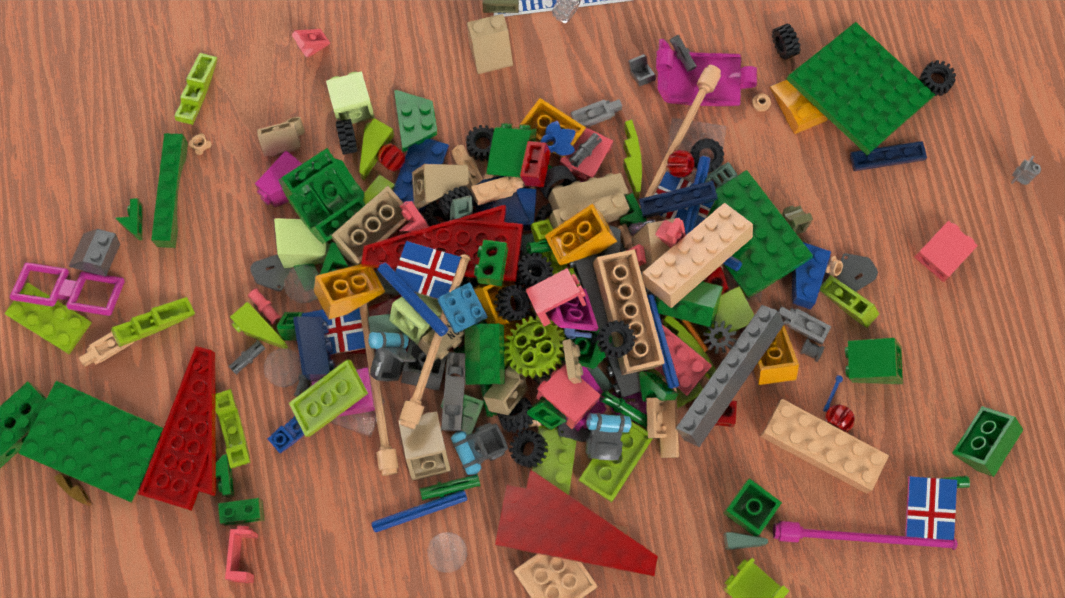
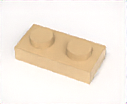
(574, 368)

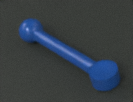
(839, 379)

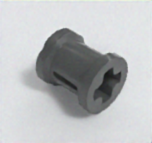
(812, 350)

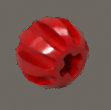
(391, 157)
(680, 163)
(840, 417)

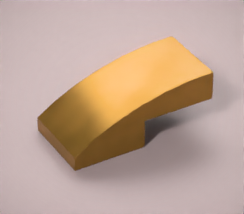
(77, 492)

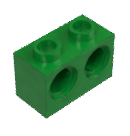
(495, 262)
(241, 512)

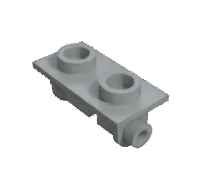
(1026, 172)

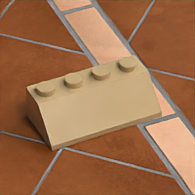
(369, 225)

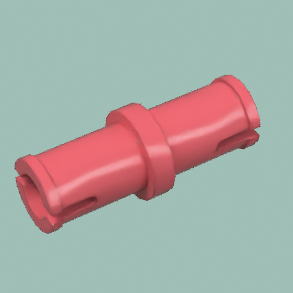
(264, 306)

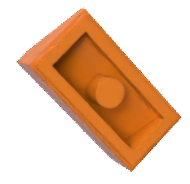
(698, 335)

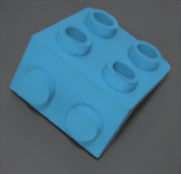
(462, 308)

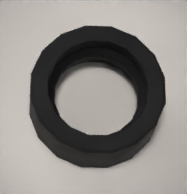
(554, 174)

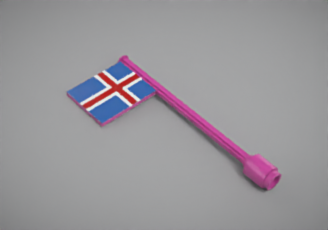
(928, 519)

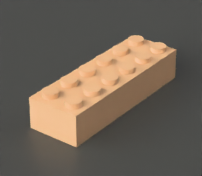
(697, 255)
(627, 301)
(824, 446)

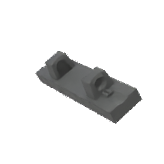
(453, 393)

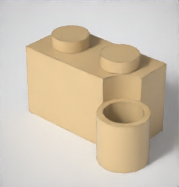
(281, 137)
(504, 397)

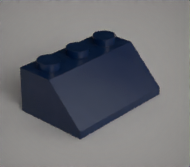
(514, 209)
(314, 347)

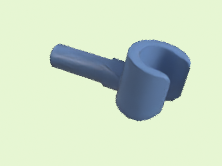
(571, 334)

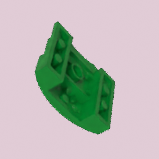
(323, 194)

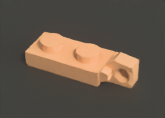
(462, 158)
(496, 189)
(102, 350)

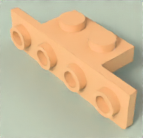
(662, 424)

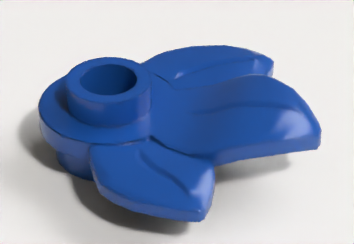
(560, 138)

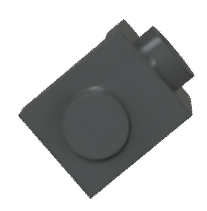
(641, 71)

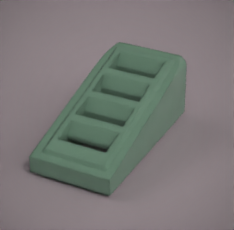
(720, 171)
(740, 541)

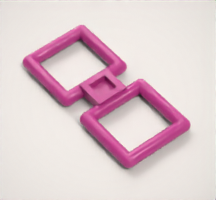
(67, 289)

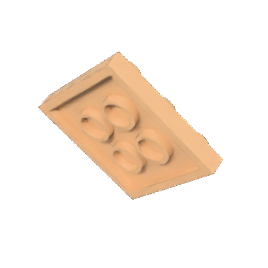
(554, 578)

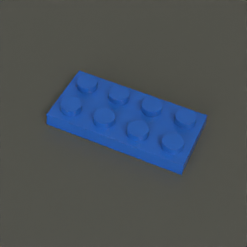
(417, 155)

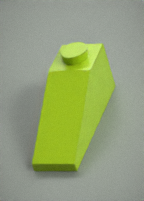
(375, 137)
(849, 301)
(253, 325)

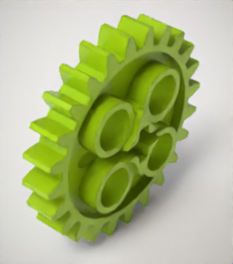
(541, 361)

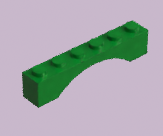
(165, 216)

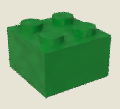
(752, 507)

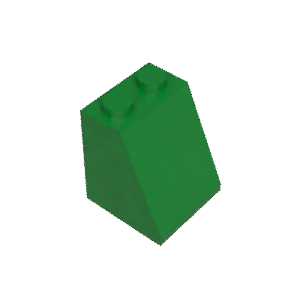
(509, 149)
(874, 361)

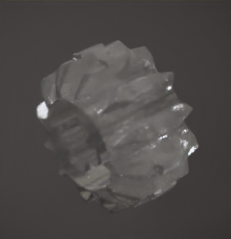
(565, 9)

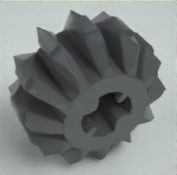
(714, 341)

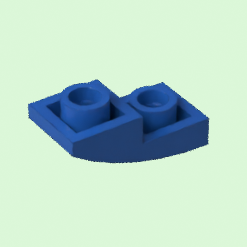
(286, 435)

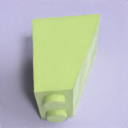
(350, 97)
(297, 244)
(409, 321)

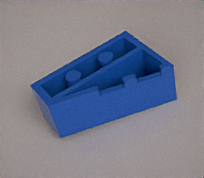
(809, 277)

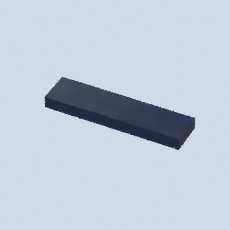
(888, 156)
(678, 199)

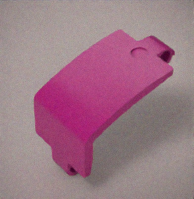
(681, 87)

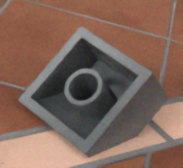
(95, 252)
(412, 370)

